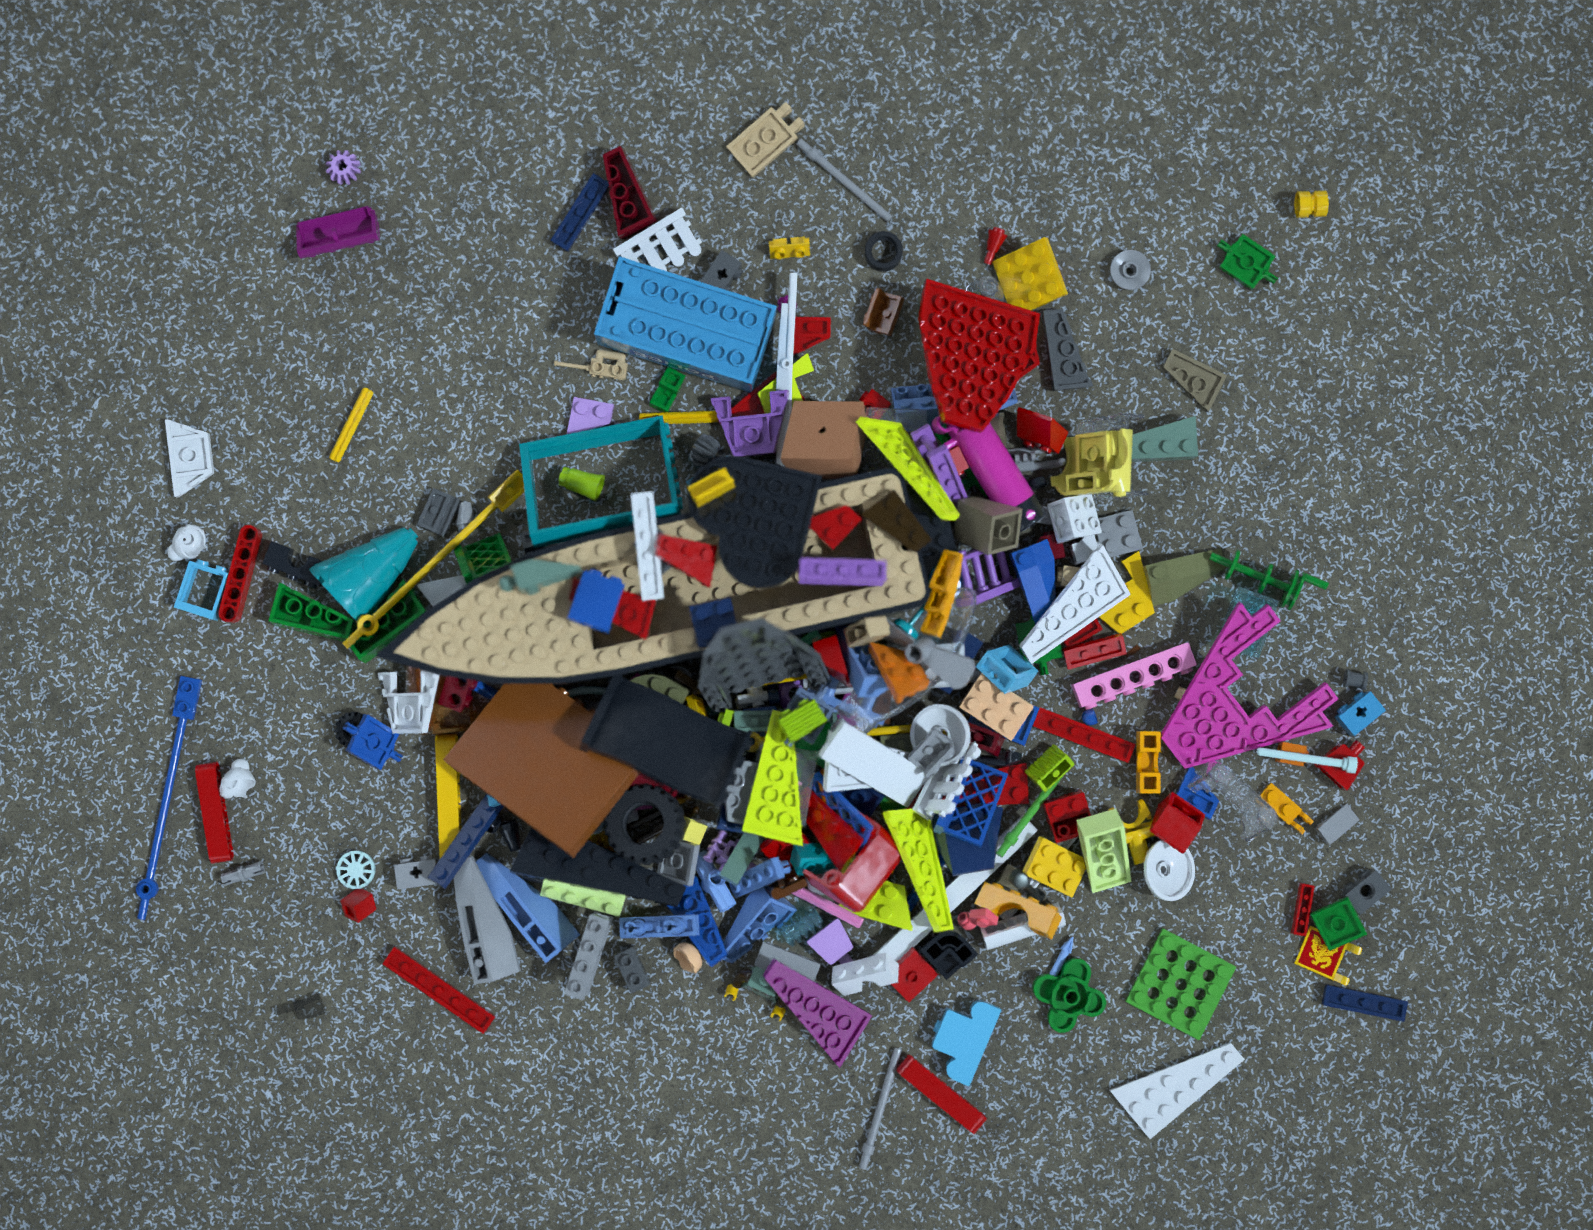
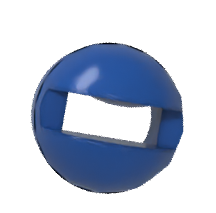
(1089, 717)

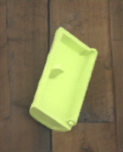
(587, 898)

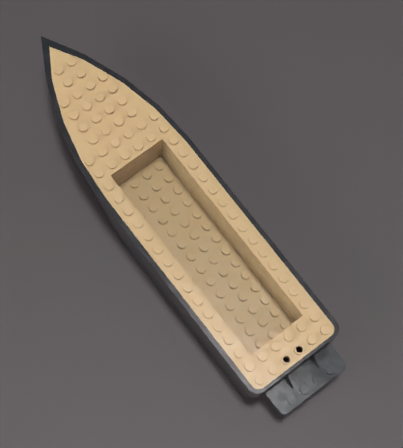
(529, 640)

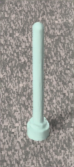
(1348, 764)

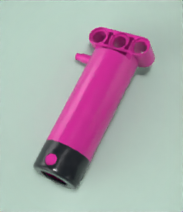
(994, 469)

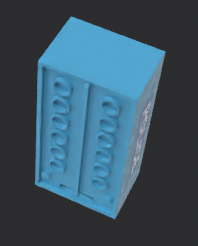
(685, 324)

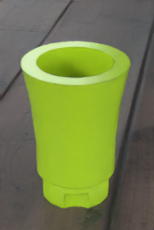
(582, 482)

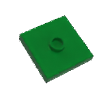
(1338, 923)

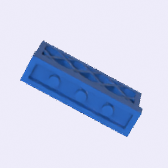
(842, 804)
(943, 822)

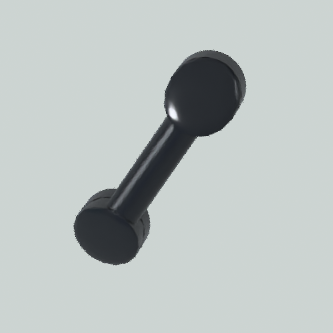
(1010, 759)

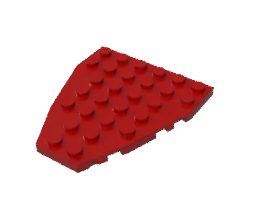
(973, 351)

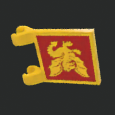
(1317, 958)

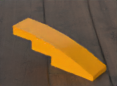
(943, 592)

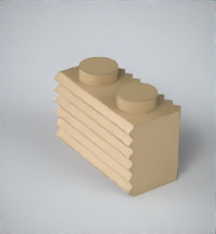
(867, 631)

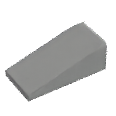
(1336, 824)

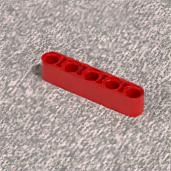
(243, 584)
(213, 813)
(941, 1094)

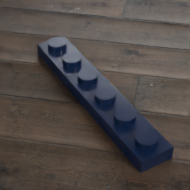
(464, 843)

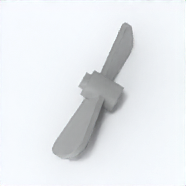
(950, 666)

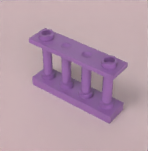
(940, 463)
(842, 572)
(995, 587)

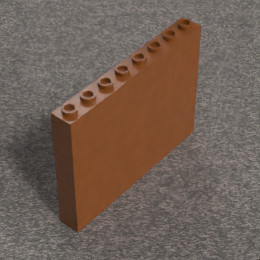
(531, 763)

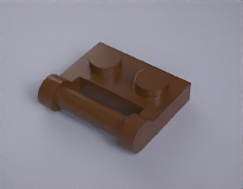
(792, 884)

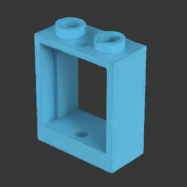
(181, 600)
(1002, 662)

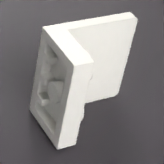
(1074, 518)

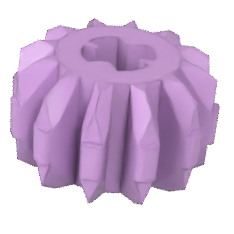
(345, 175)

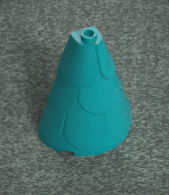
(367, 573)

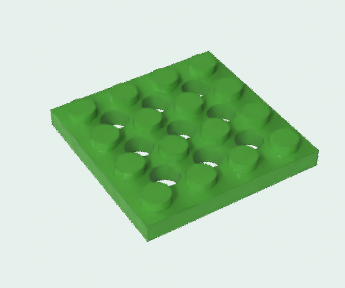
(1194, 979)

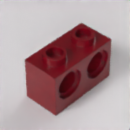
(457, 686)

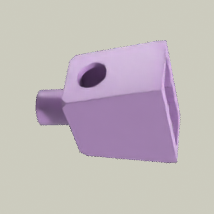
(832, 943)

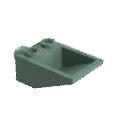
(536, 574)

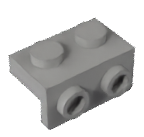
(932, 752)

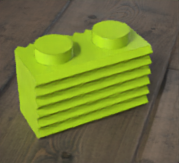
(801, 720)
(1049, 768)

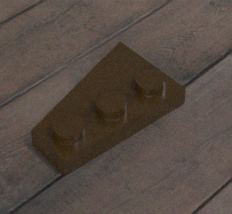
(898, 521)
(683, 679)

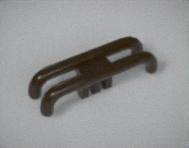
(656, 820)

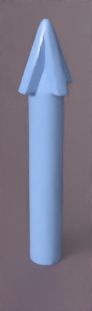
(1066, 949)

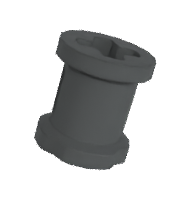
(1355, 679)

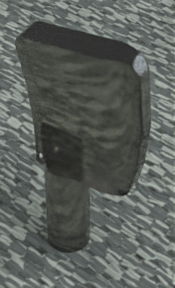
(304, 1008)

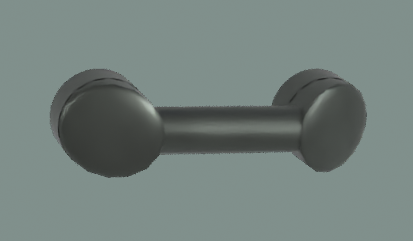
(1022, 881)

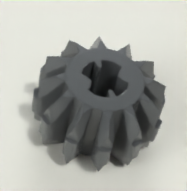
(703, 450)

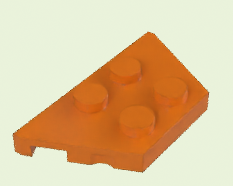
(899, 674)

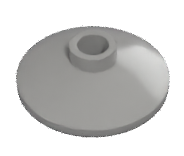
(1137, 262)

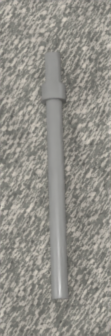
(814, 155)
(868, 1147)

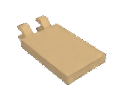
(765, 139)

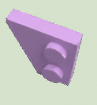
(589, 415)

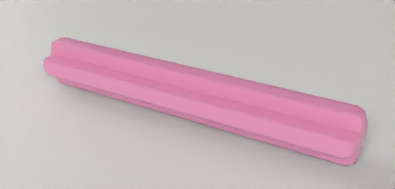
(829, 907)

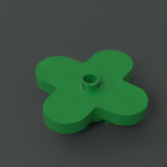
(1083, 999)

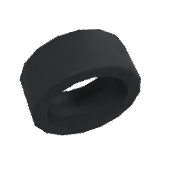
(883, 235)

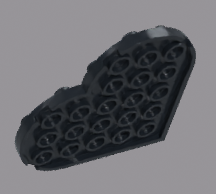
(760, 520)

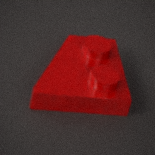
(810, 332)
(834, 525)

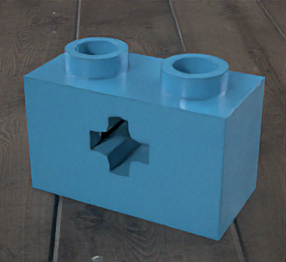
(1370, 711)

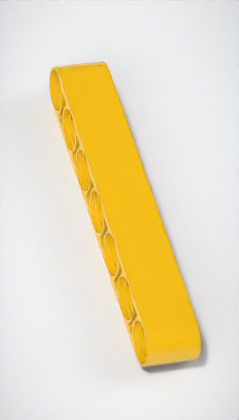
(447, 793)

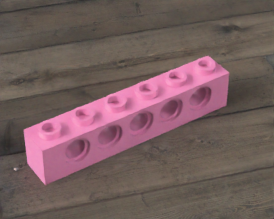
(1181, 653)

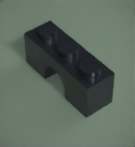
(280, 559)

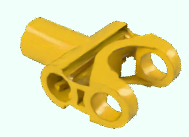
(1137, 833)

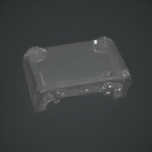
(1257, 813)

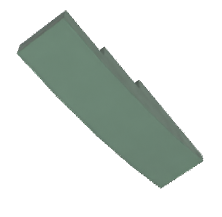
(741, 858)

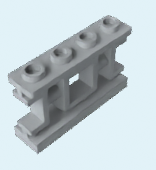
(589, 955)

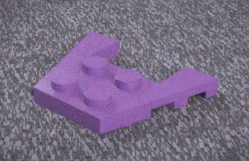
(752, 433)

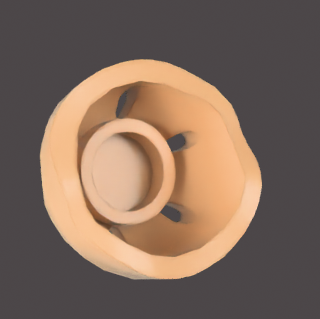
(688, 957)

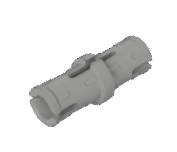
(242, 873)

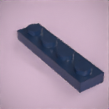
(580, 212)
(1364, 1003)

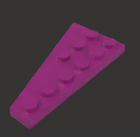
(826, 1016)

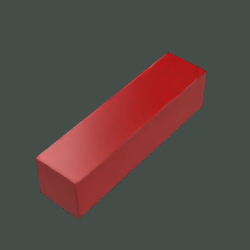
(1302, 909)

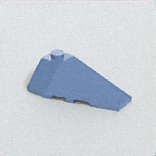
(754, 920)

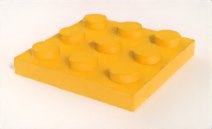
(1030, 276)

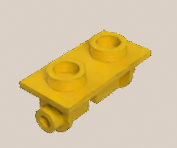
(798, 248)

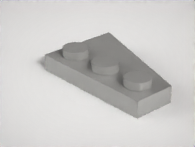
(740, 793)

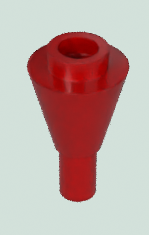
(995, 240)

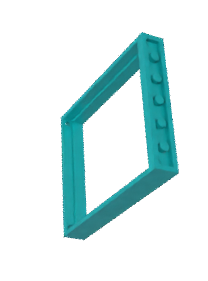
(587, 440)

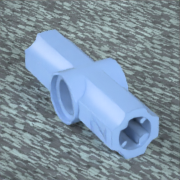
(718, 891)

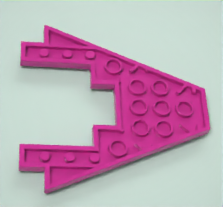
(1211, 721)

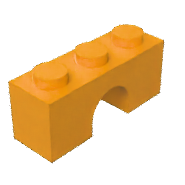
(1147, 750)

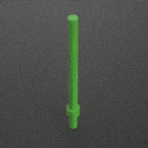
(1011, 837)

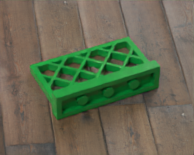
(469, 563)

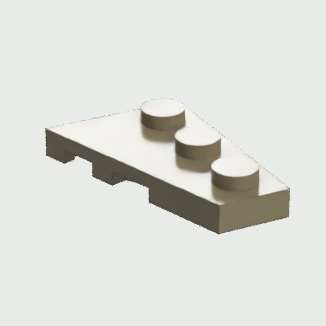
(1195, 377)

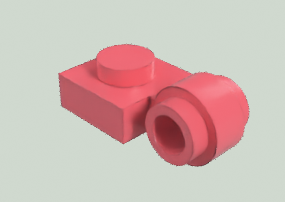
(979, 917)

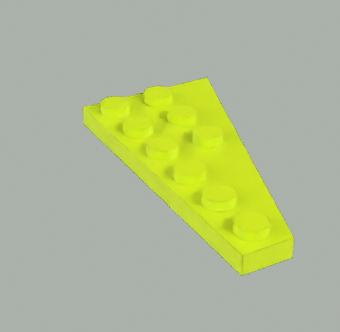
(906, 458)
(775, 792)
(919, 853)

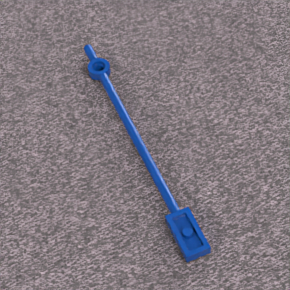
(185, 709)

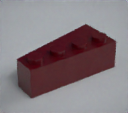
(628, 198)

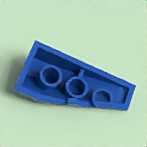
(1036, 576)

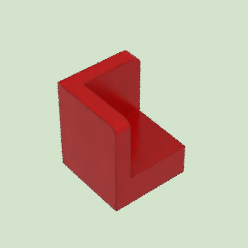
(358, 905)

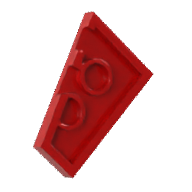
(689, 556)

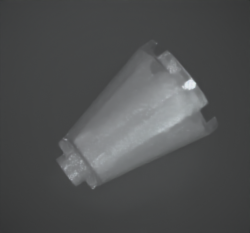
(987, 287)

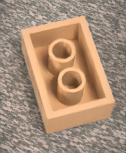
(994, 708)

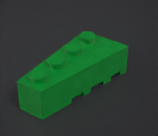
(390, 625)

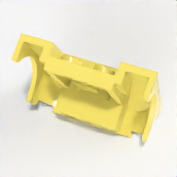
(1096, 464)

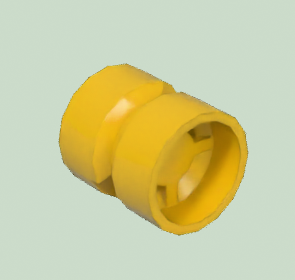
(1314, 204)

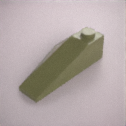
(1177, 576)

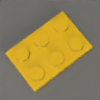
(1055, 866)

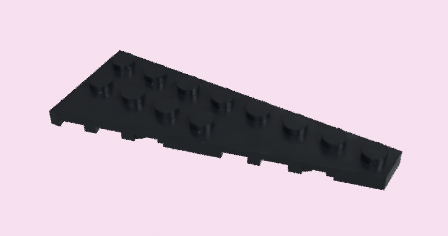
(594, 870)

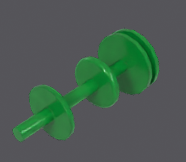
(1290, 589)

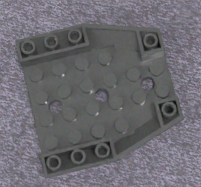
(752, 656)

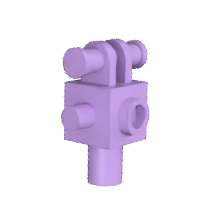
(722, 850)

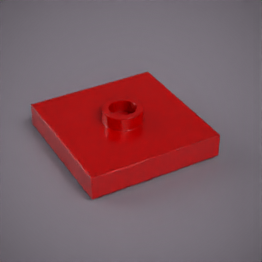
(913, 974)

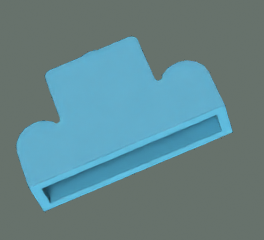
(965, 1038)

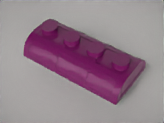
(337, 232)

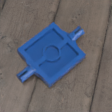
(372, 742)

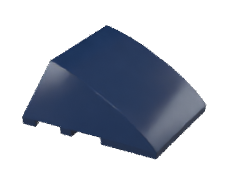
(965, 857)

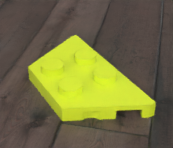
(888, 907)

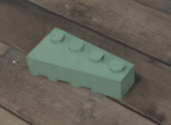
(1166, 442)

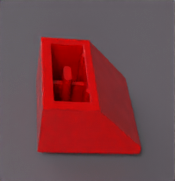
(1063, 812)
(1177, 822)

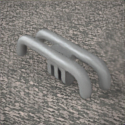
(1025, 459)

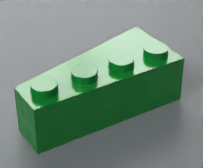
(308, 615)

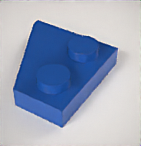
(1201, 799)

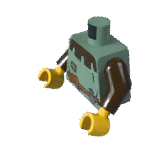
(753, 981)

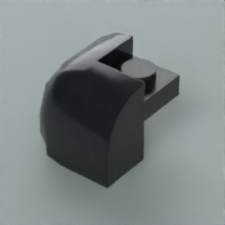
(948, 952)

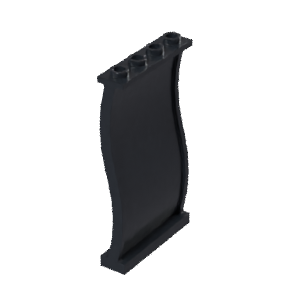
(666, 741)

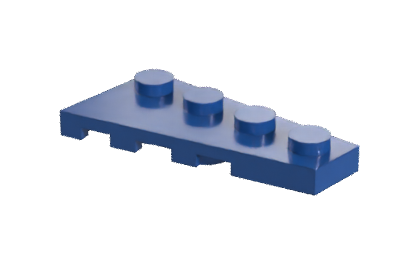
(709, 939)

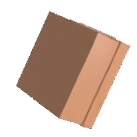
(825, 438)

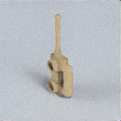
(602, 370)

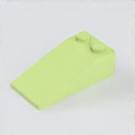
(1104, 850)

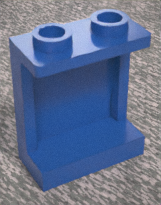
(596, 601)

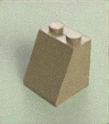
(987, 525)

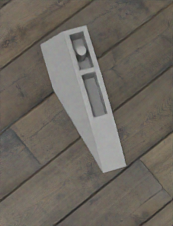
(483, 927)

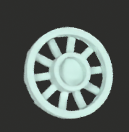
(355, 869)

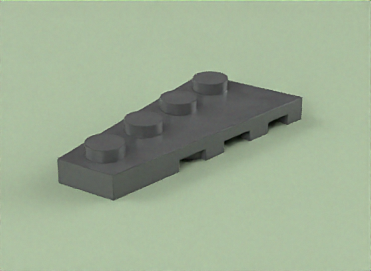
(1064, 361)

